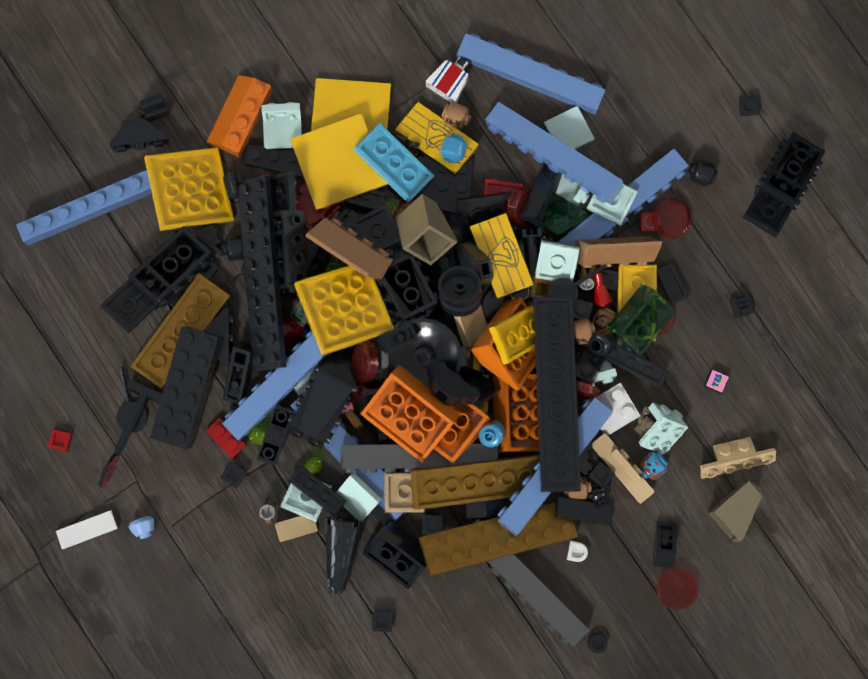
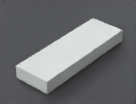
(86, 529)

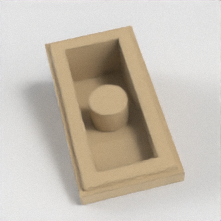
(295, 528)

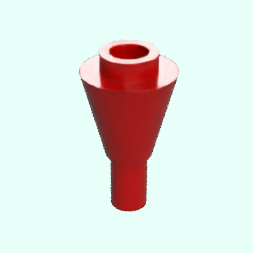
(601, 294)

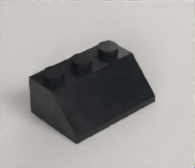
(397, 554)

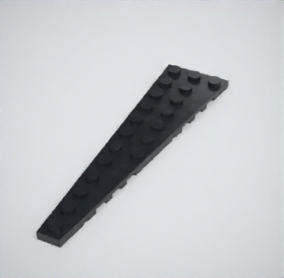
(442, 188)

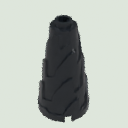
(341, 546)

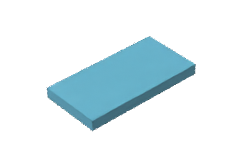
(393, 162)

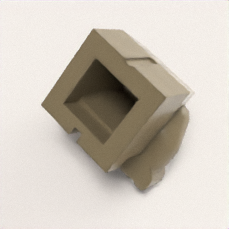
(644, 422)

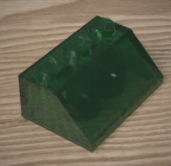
(641, 319)

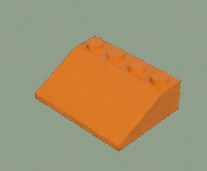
(487, 354)
(410, 413)
(518, 414)
(462, 432)

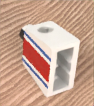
(449, 80)

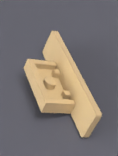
(736, 456)
(627, 473)

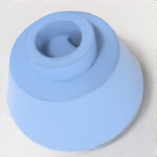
(142, 527)

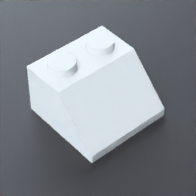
(622, 407)

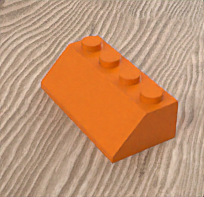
(240, 115)

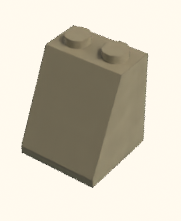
(425, 230)
(737, 510)

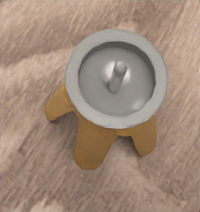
(589, 283)
(268, 512)

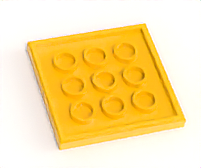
(344, 98)
(331, 164)
(188, 188)
(343, 308)

